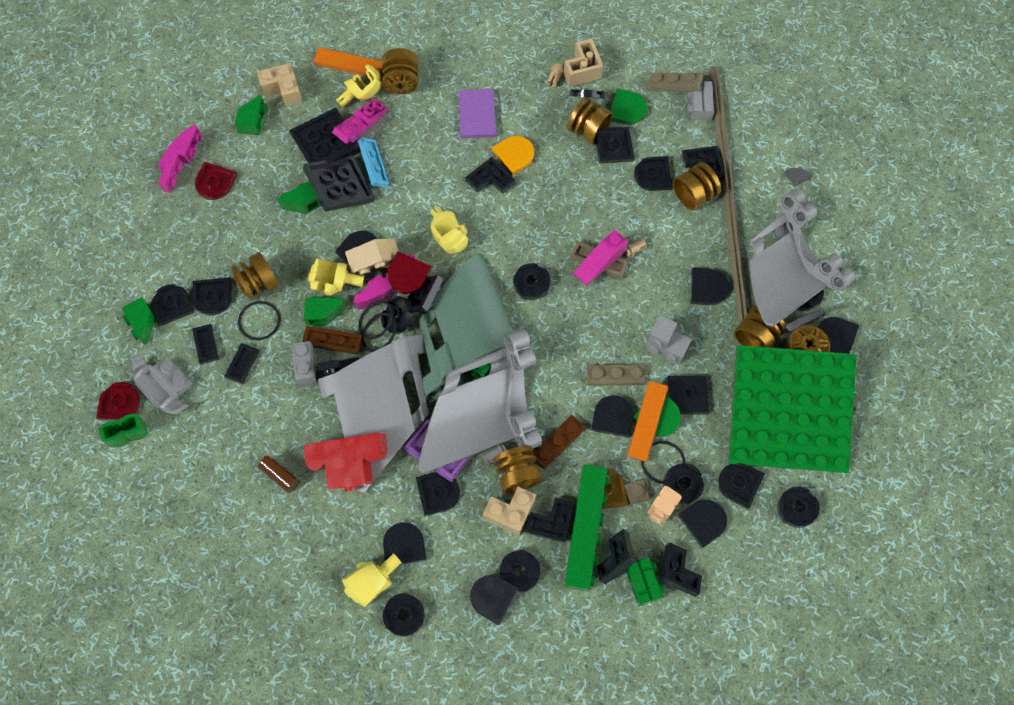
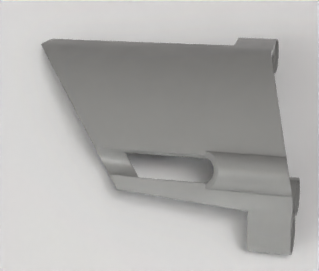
(787, 270)
(374, 398)
(483, 410)

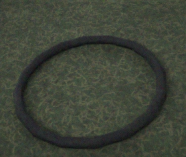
(254, 303)
(390, 321)
(390, 340)
(662, 442)

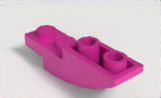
(360, 122)
(179, 152)
(376, 290)

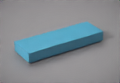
(373, 162)

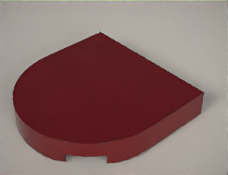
(214, 181)
(407, 274)
(118, 402)

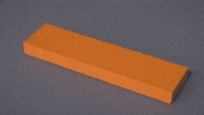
(345, 62)
(647, 421)

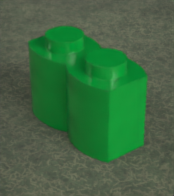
(119, 432)

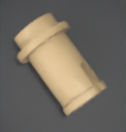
(557, 71)
(635, 247)

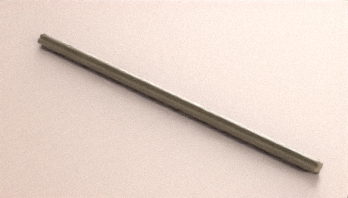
(729, 198)

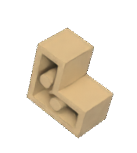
(585, 66)
(280, 80)
(376, 254)
(511, 516)

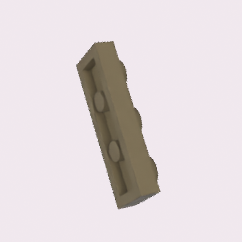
(675, 81)
(582, 251)
(615, 375)

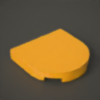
(514, 153)

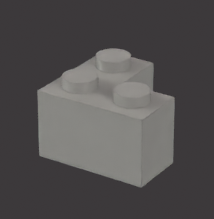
(667, 342)

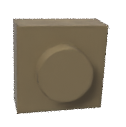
(636, 492)

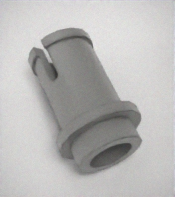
(488, 457)

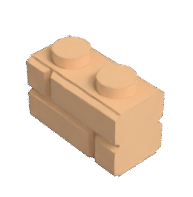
(664, 505)

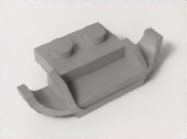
(161, 383)

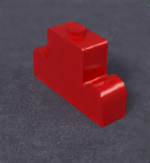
(347, 459)

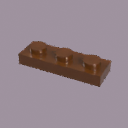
(333, 340)
(558, 442)

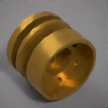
(400, 71)
(588, 119)
(696, 186)
(254, 276)
(755, 333)
(810, 336)
(516, 466)

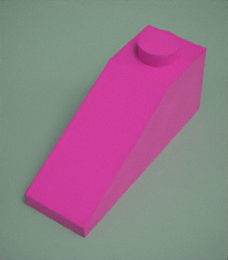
(601, 257)

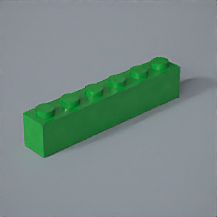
(585, 528)

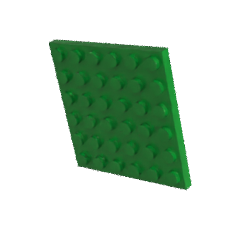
(792, 409)

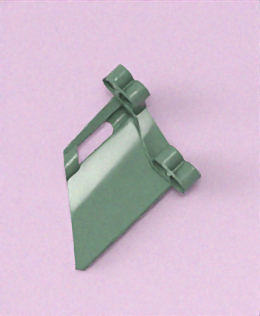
(468, 320)

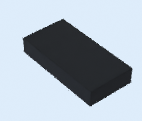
(205, 344)
(241, 363)

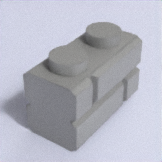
(701, 102)
(304, 364)

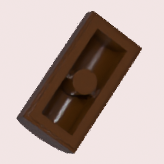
(278, 474)

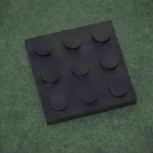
(317, 140)
(338, 183)

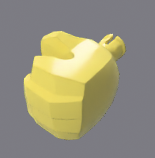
(358, 89)
(448, 232)
(331, 277)
(369, 580)

